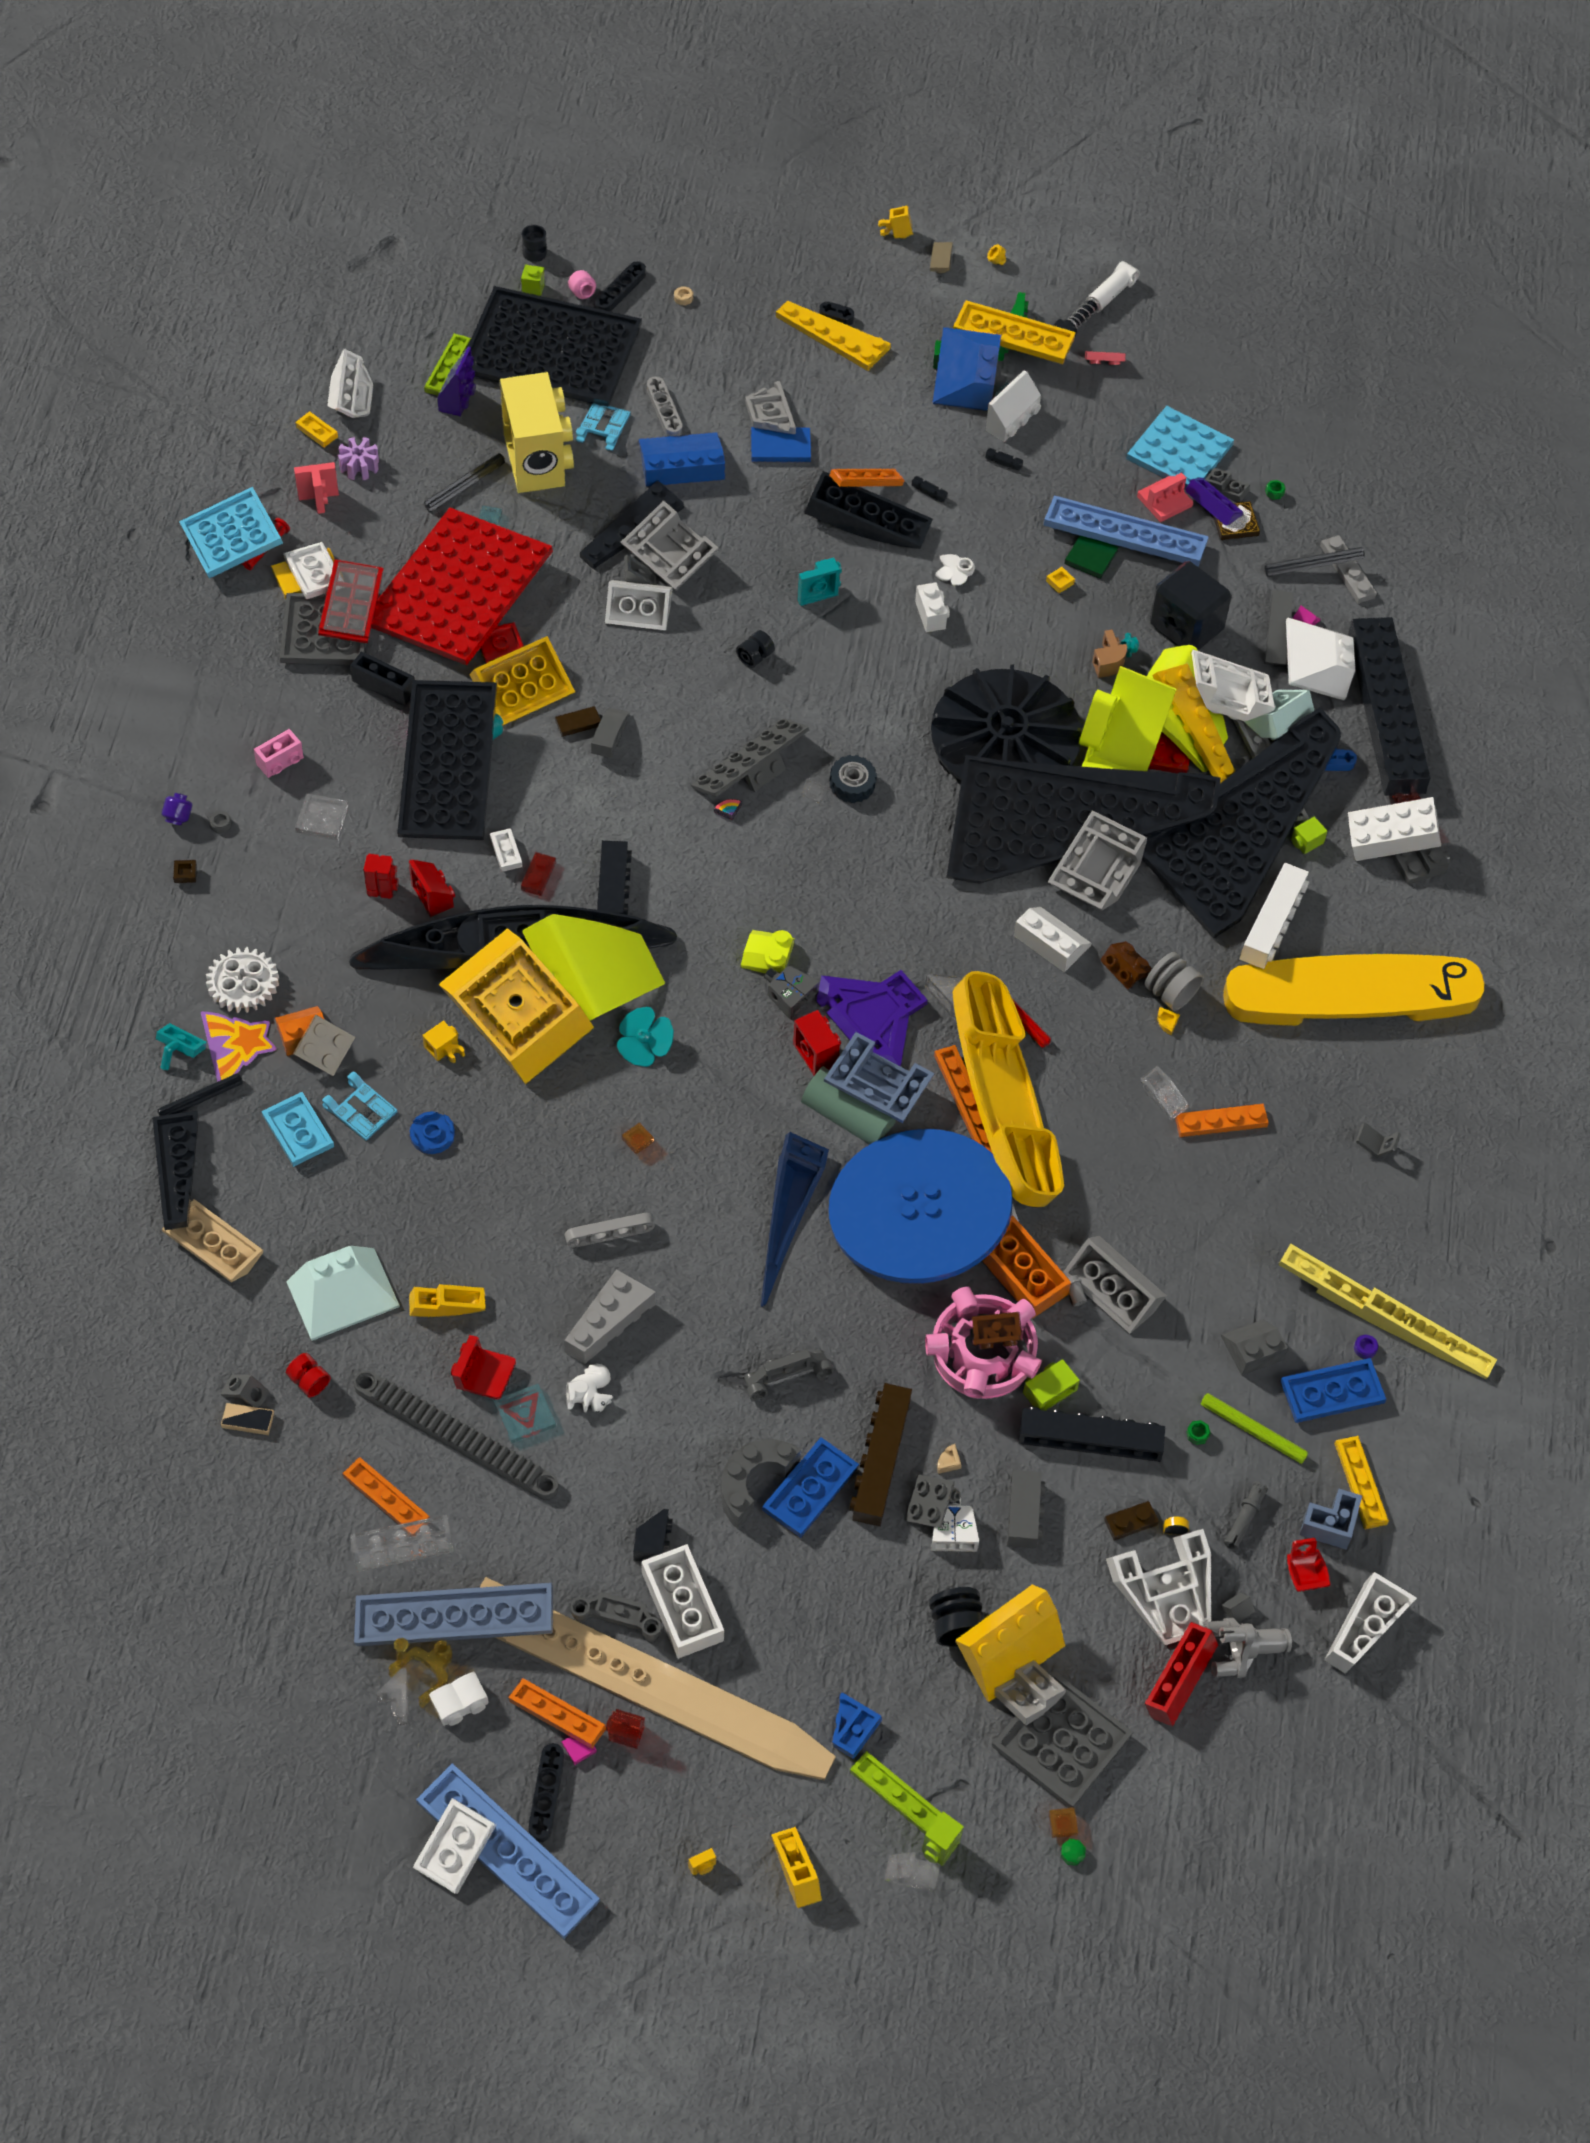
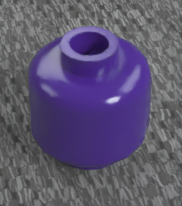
(177, 809)

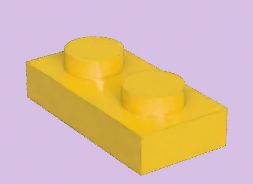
(316, 429)

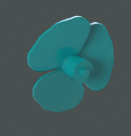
(641, 1040)

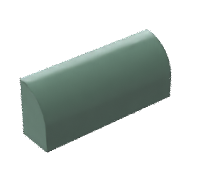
(846, 1110)

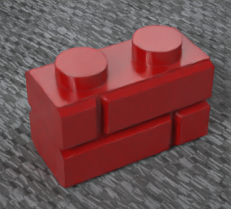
(380, 876)

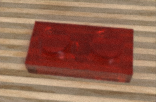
(538, 874)

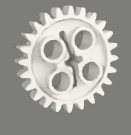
(242, 980)

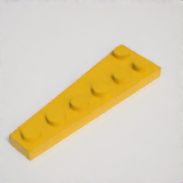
(845, 340)
(1197, 719)

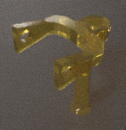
(435, 1660)

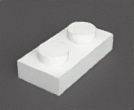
(506, 850)

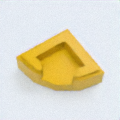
(1167, 1020)

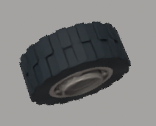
(849, 789)

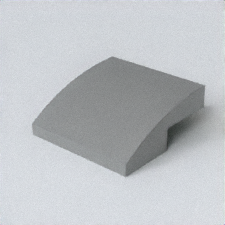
(1030, 1692)

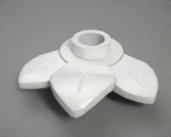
(955, 569)

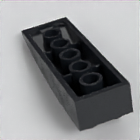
(867, 514)

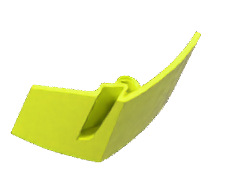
(1127, 723)

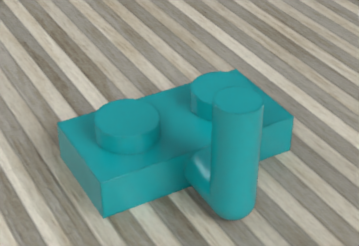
(180, 1040)

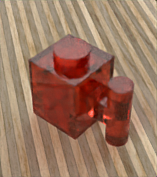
(625, 1728)

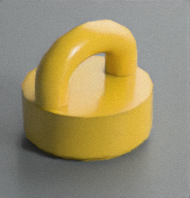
(997, 255)

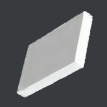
(311, 568)
(454, 1846)

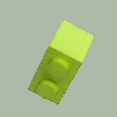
(1051, 1385)
(942, 1839)

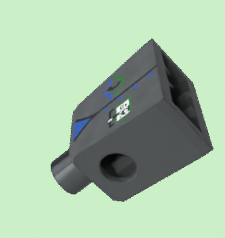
(791, 989)

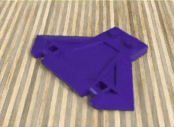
(873, 1009)

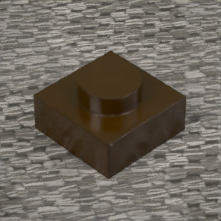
(185, 871)

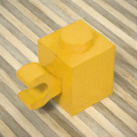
(899, 223)
(443, 1041)

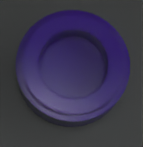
(1366, 1346)

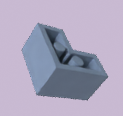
(1335, 1524)

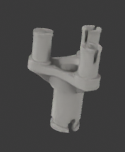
(1246, 1645)

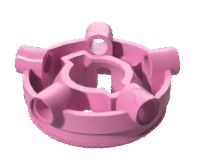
(971, 1371)

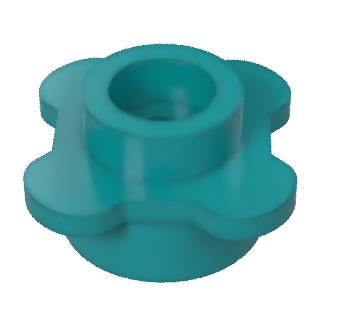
(1132, 644)

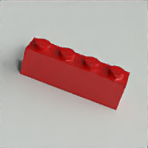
(1181, 1674)

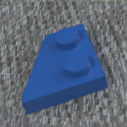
(853, 1726)

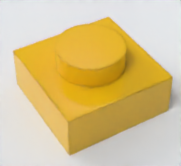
(1060, 580)
(702, 1862)

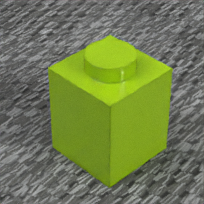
(533, 280)
(1309, 835)

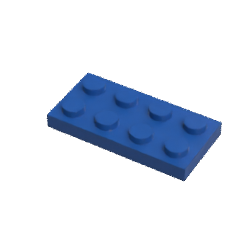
(1333, 1390)
(810, 1487)

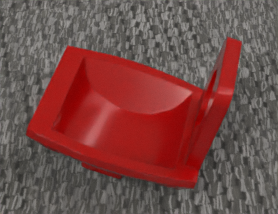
(1307, 1567)

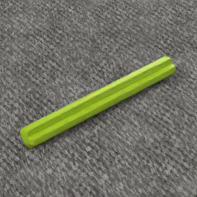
(1254, 1428)

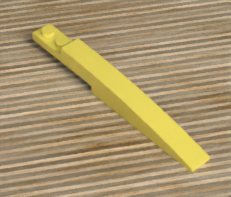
(1387, 1313)

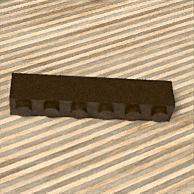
(882, 1454)

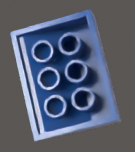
(682, 459)

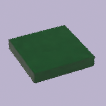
(1091, 556)

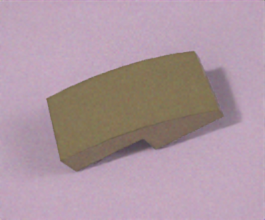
(941, 257)

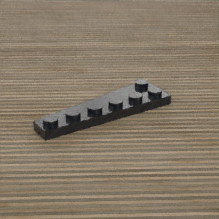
(609, 540)
(175, 1154)

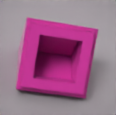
(1306, 616)

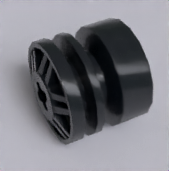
(955, 1613)

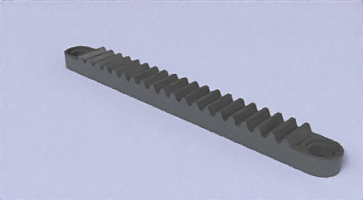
(456, 1435)

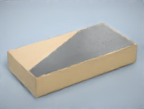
(247, 1419)

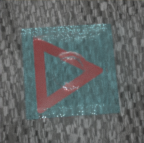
(524, 1413)

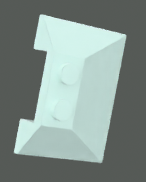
(341, 1290)

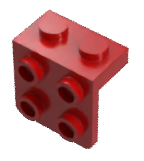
(482, 1370)

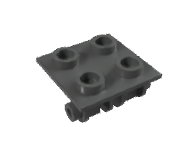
(931, 1500)

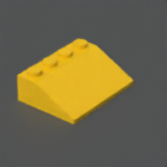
(525, 680)
(1012, 1637)

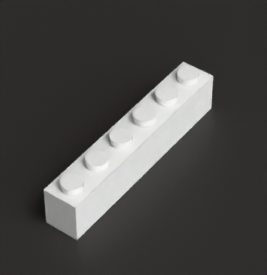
(1274, 916)

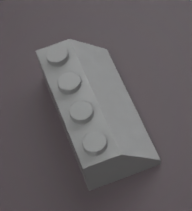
(1115, 1284)

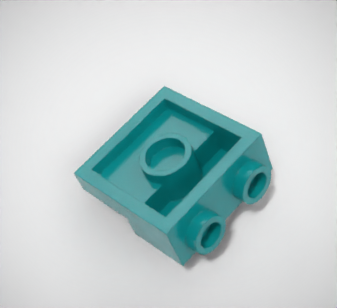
(819, 583)

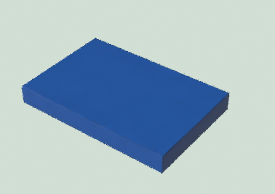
(780, 446)

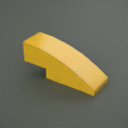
(446, 1301)

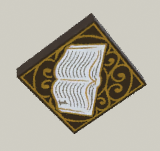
(1242, 527)

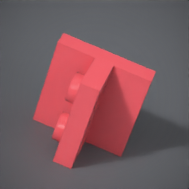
(317, 483)
(1166, 497)

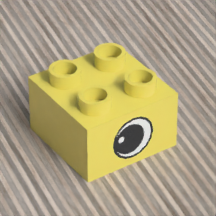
(536, 432)

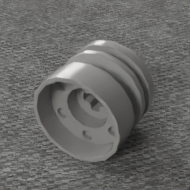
(1174, 981)

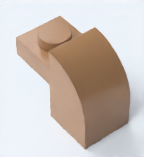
(1111, 657)

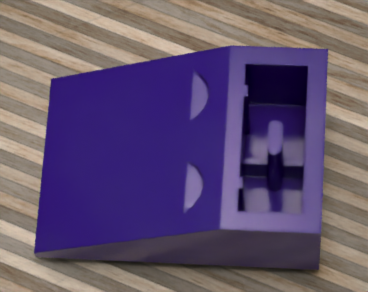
(458, 386)

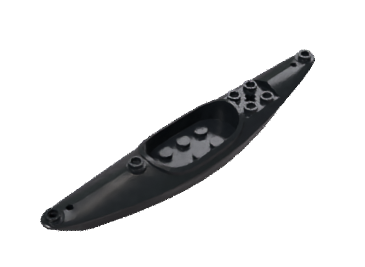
(459, 937)

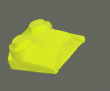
(767, 951)

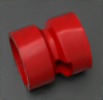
(307, 1373)

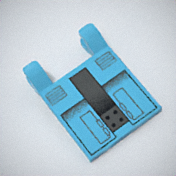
(604, 422)
(363, 1110)

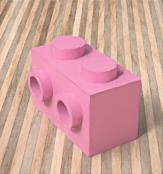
(278, 753)

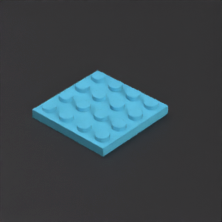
(1179, 446)
(231, 532)

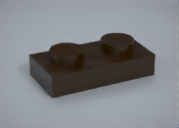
(1131, 1520)

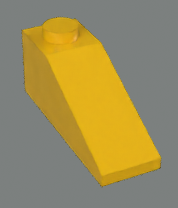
(797, 1867)

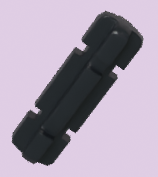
(1004, 459)
(929, 489)

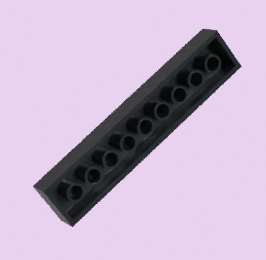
(1389, 706)

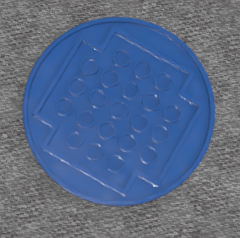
(920, 1206)

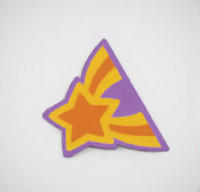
(234, 1042)

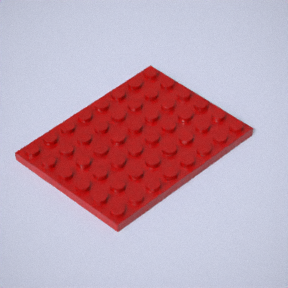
(458, 585)

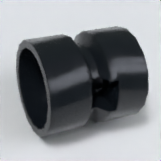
(534, 243)
(755, 649)

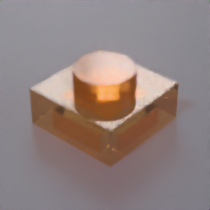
(637, 1138)
(1063, 1822)

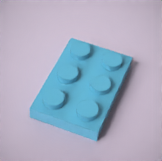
(297, 1129)

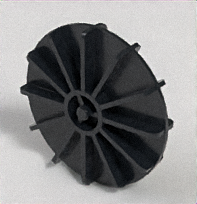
(1005, 719)

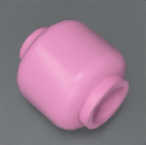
(582, 284)

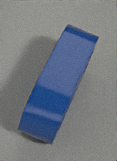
(1339, 763)

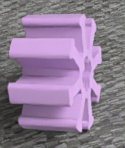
(358, 458)

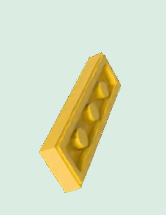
(1361, 1481)

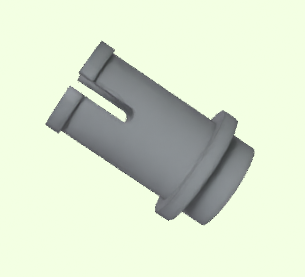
(1076, 1291)

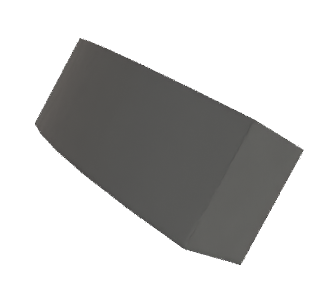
(609, 732)

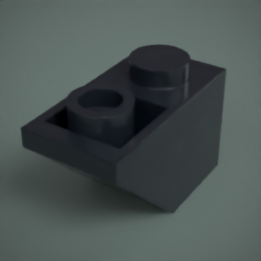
(651, 1536)

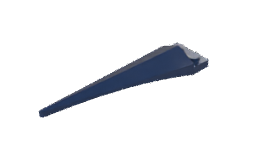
(796, 1179)

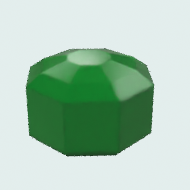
(1275, 489)
(1198, 1432)
(1073, 1852)

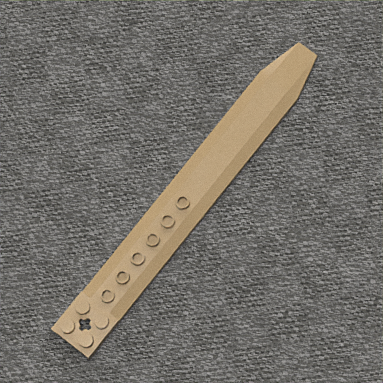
(676, 1696)

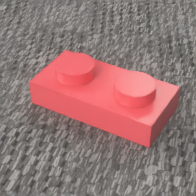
(1096, 357)

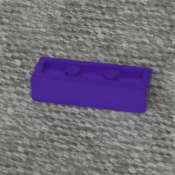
(1213, 501)

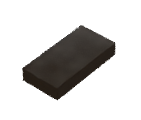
(578, 721)

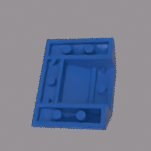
(966, 369)

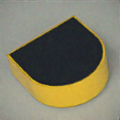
(1176, 1526)

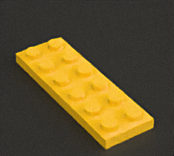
(1017, 331)

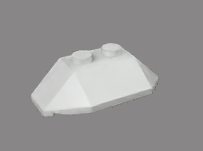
(350, 386)

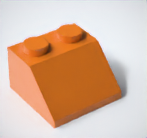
(293, 1027)

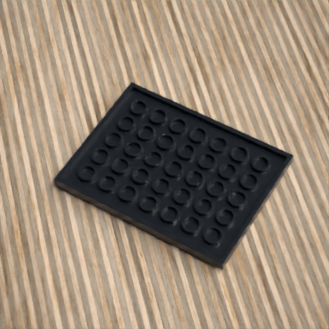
(536, 334)

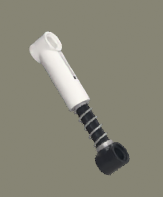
(1123, 276)

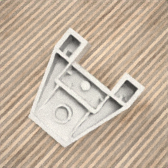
(1170, 1594)

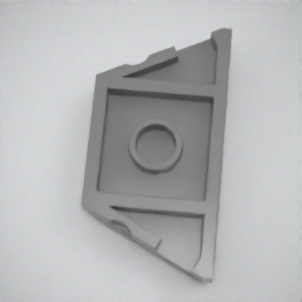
(770, 410)

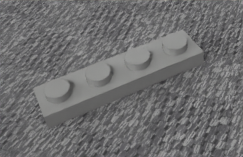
(1350, 572)

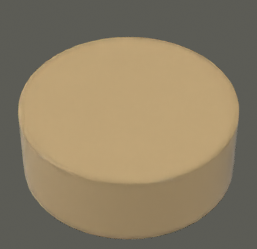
(683, 296)

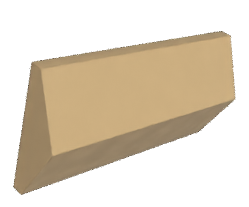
(216, 1243)

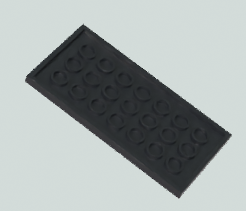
(447, 760)

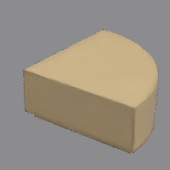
(949, 1460)

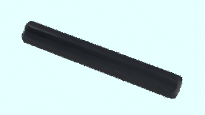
(201, 1095)

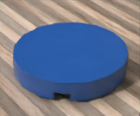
(432, 1132)

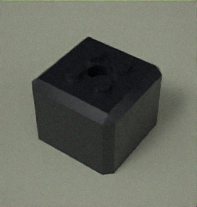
(1190, 606)

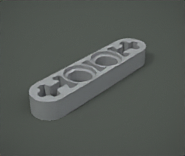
(667, 406)
(609, 1230)

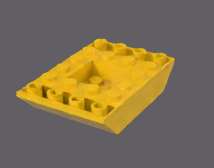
(523, 1035)

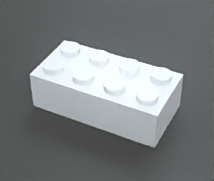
(1394, 829)
(682, 1601)

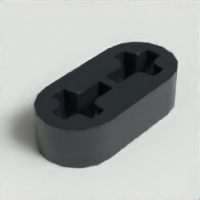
(837, 312)

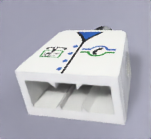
(957, 1530)

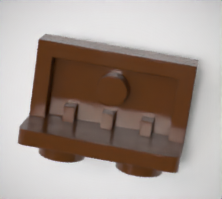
(1125, 963)
(997, 1328)

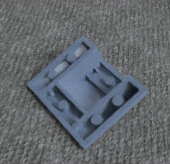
(877, 1080)

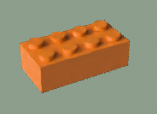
(1027, 1269)

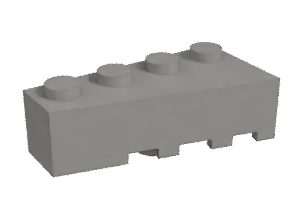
(612, 1310)

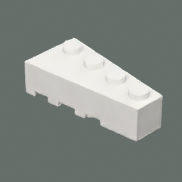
(1371, 1615)

